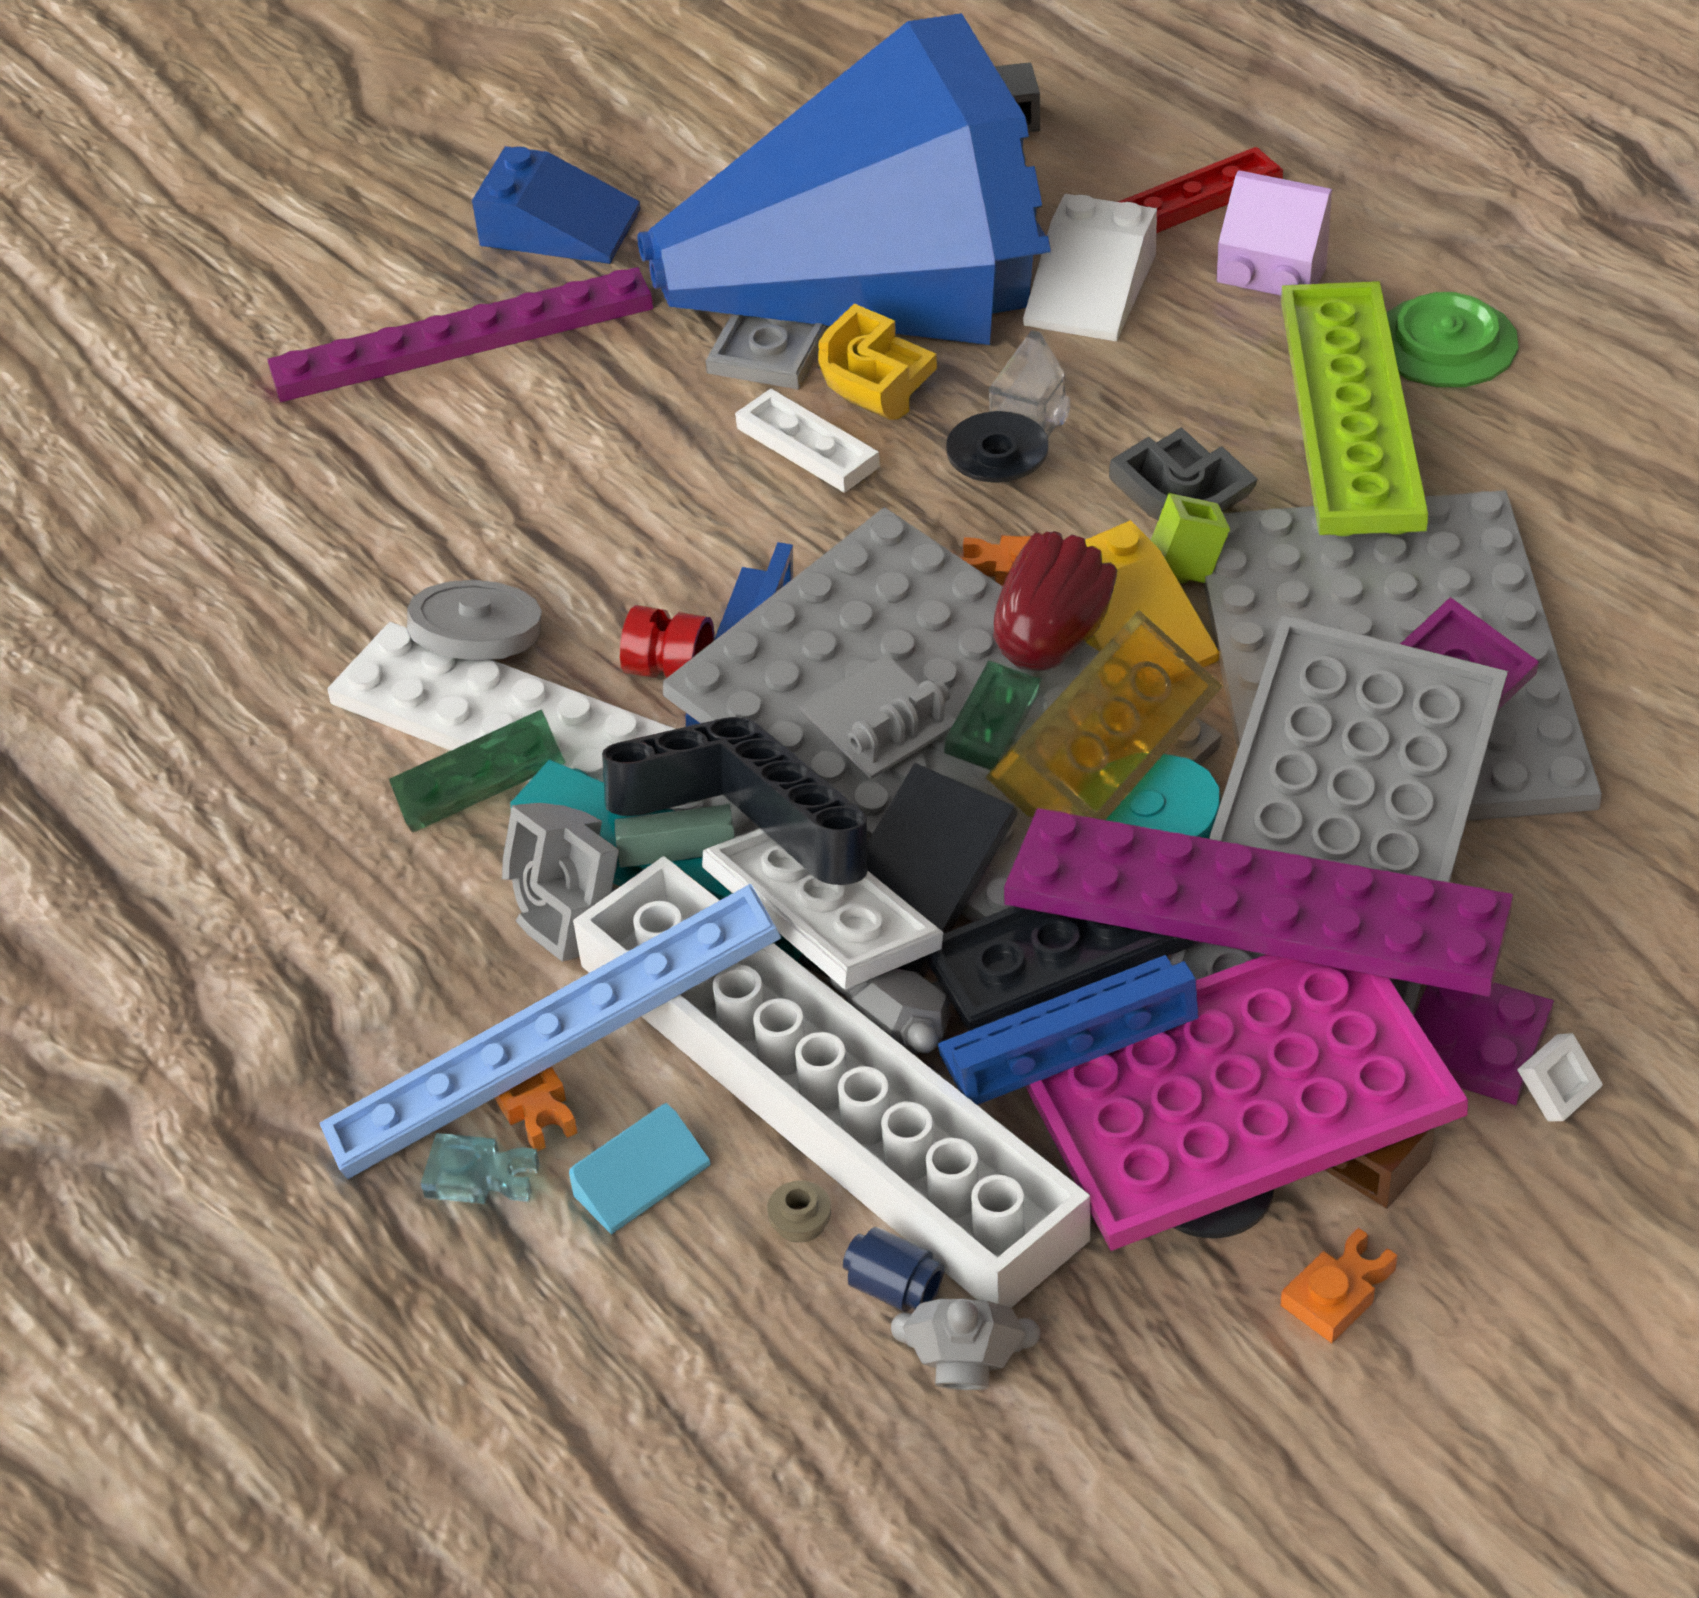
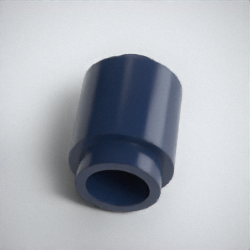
(892, 1269)

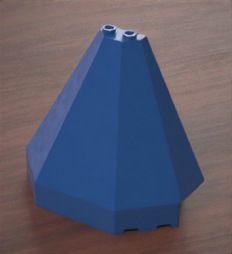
(875, 194)

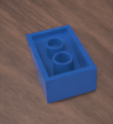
(550, 208)

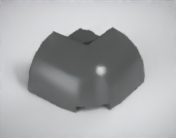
(1181, 468)

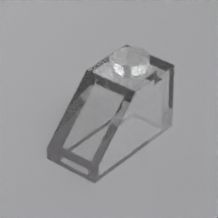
(1032, 385)

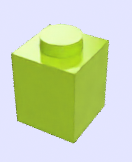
(1190, 536)

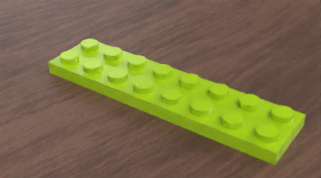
(1352, 410)

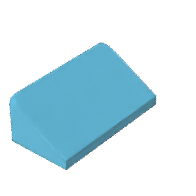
(637, 1168)

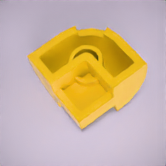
(871, 364)

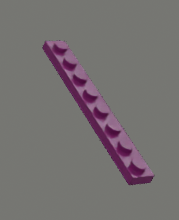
(459, 334)

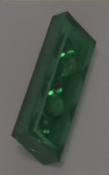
(475, 771)

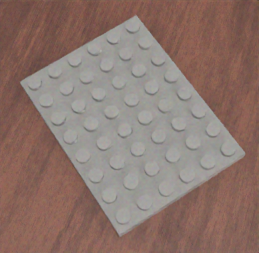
(1385, 590)
(864, 599)

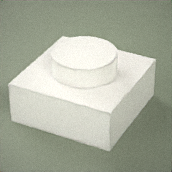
(1560, 1077)

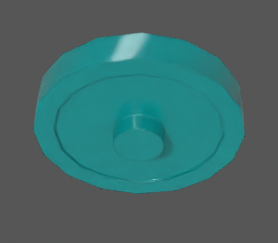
(1172, 798)

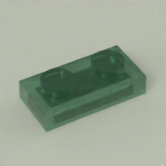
(992, 715)

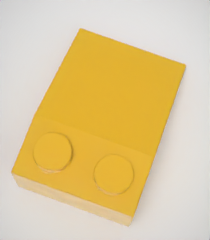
(1150, 586)

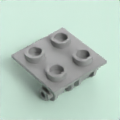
(880, 715)

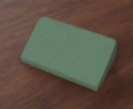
(672, 834)

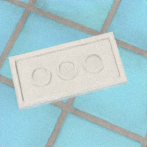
(841, 928)

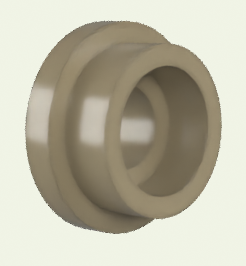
(804, 1223)

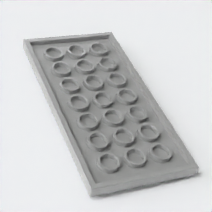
(1356, 761)

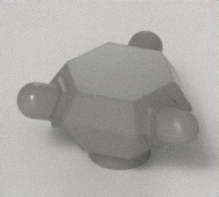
(903, 1007)
(964, 1339)

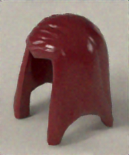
(1052, 600)

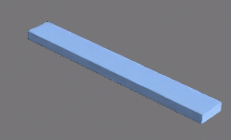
(548, 1031)

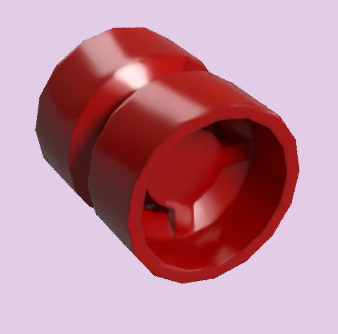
(657, 643)

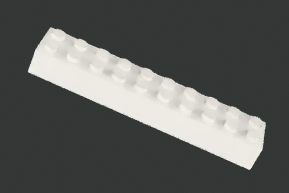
(855, 1101)

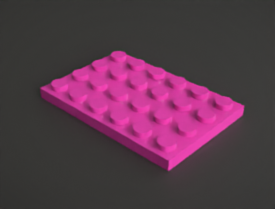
(1259, 1091)

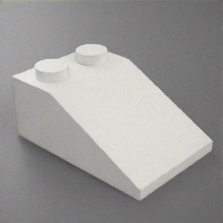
(1093, 267)

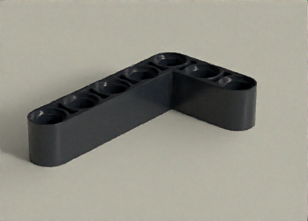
(756, 776)

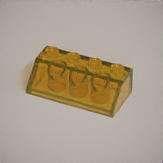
(1107, 726)

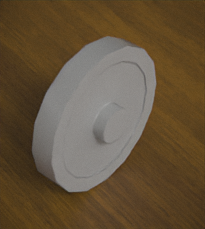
(474, 620)

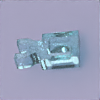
(472, 1166)

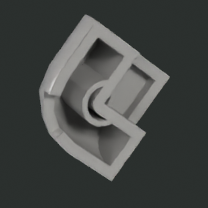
(556, 871)

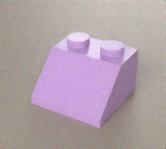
(1273, 233)

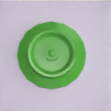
(1451, 340)

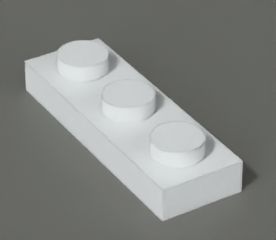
(807, 440)

